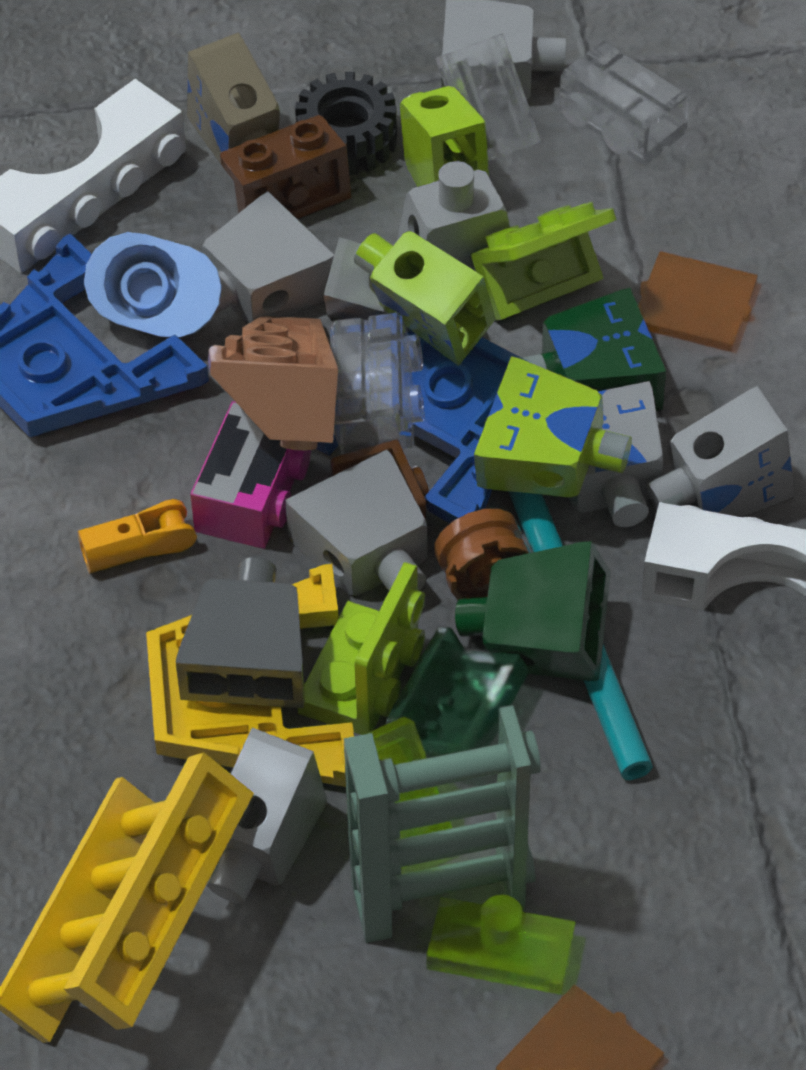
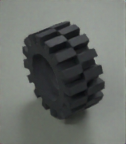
(357, 102)

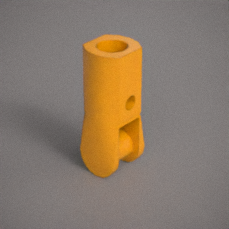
(137, 536)

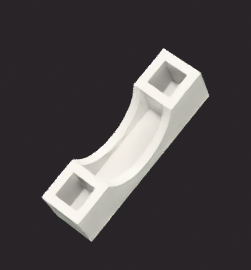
(136, 140)
(705, 552)

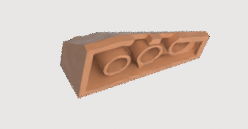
(281, 378)

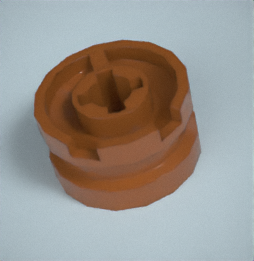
(473, 546)

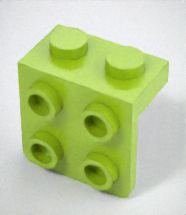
(541, 259)

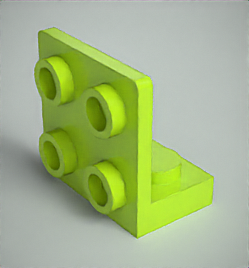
(365, 657)

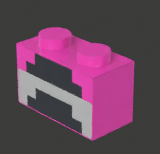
(245, 482)

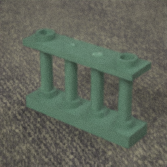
(377, 822)

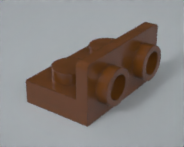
(297, 165)

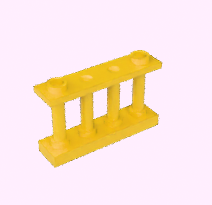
(124, 900)

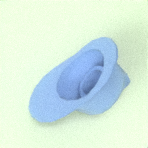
(152, 285)

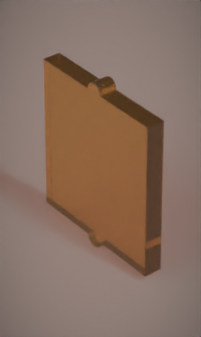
(696, 300)
(582, 1036)

